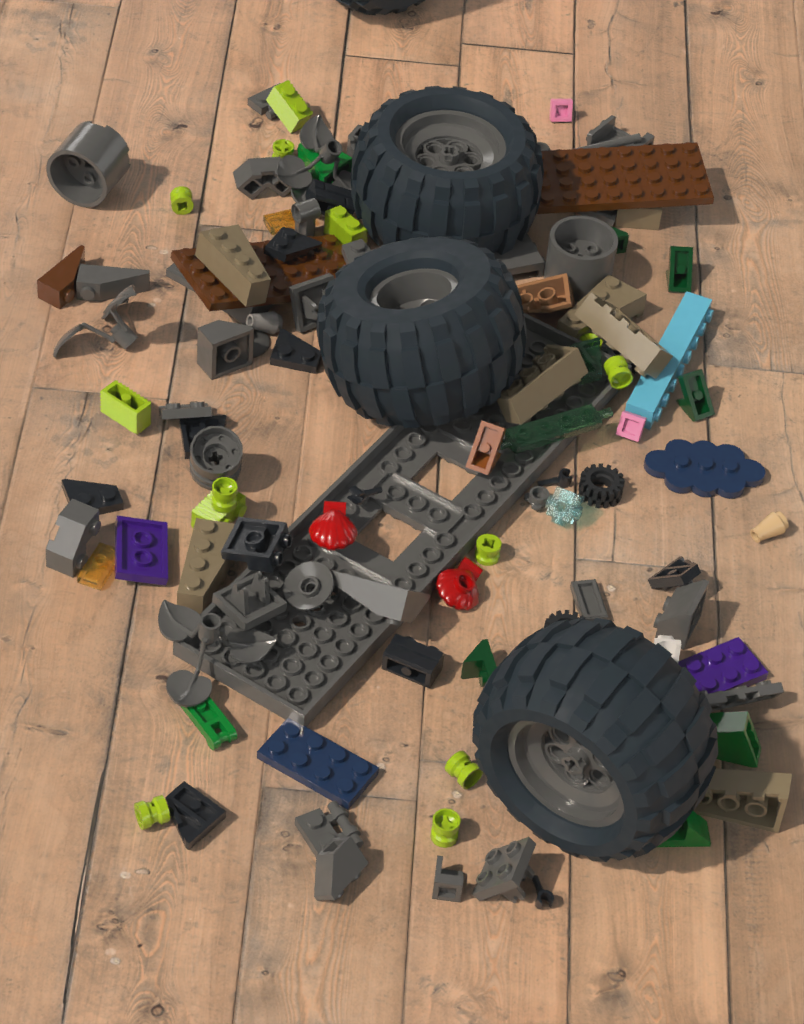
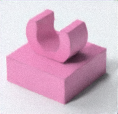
(561, 110)
(631, 426)

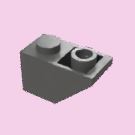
(336, 867)

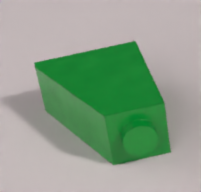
(323, 171)
(737, 738)

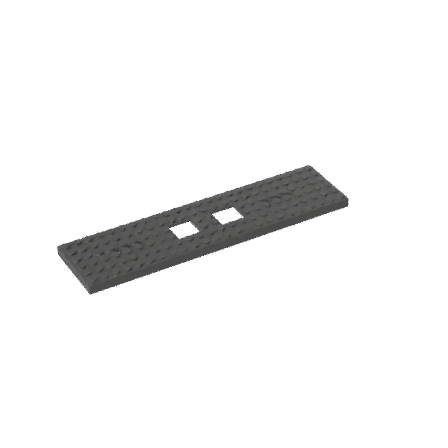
(320, 658)

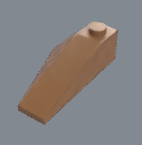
(547, 295)

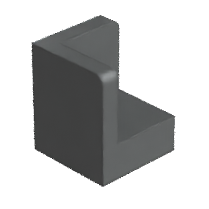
(447, 883)

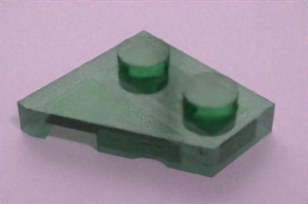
(592, 358)

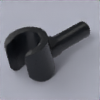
(563, 479)
(358, 496)
(541, 893)

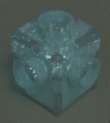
(573, 506)

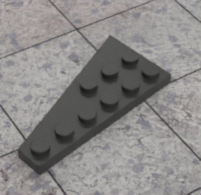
(743, 695)

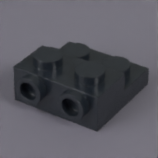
(257, 543)

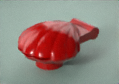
(333, 528)
(459, 585)

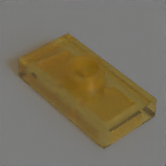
(277, 220)
(98, 567)

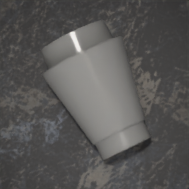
(265, 322)

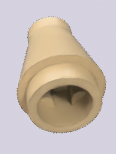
(770, 526)

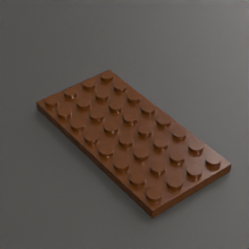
(624, 178)
(282, 274)

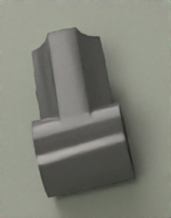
(305, 216)

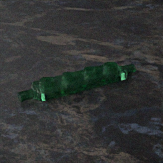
(554, 428)

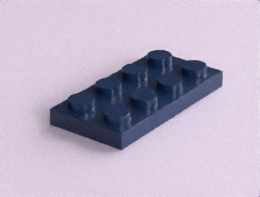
(318, 763)

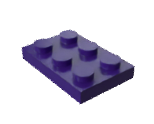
(141, 550)
(725, 667)

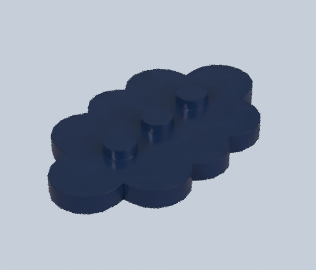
(704, 468)

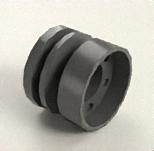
(218, 446)

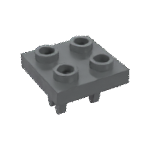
(306, 299)
(249, 601)
(505, 870)

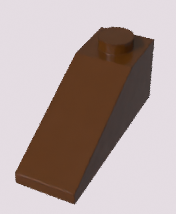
(59, 283)

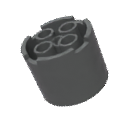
(88, 164)
(583, 250)

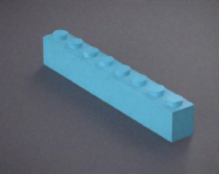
(679, 340)

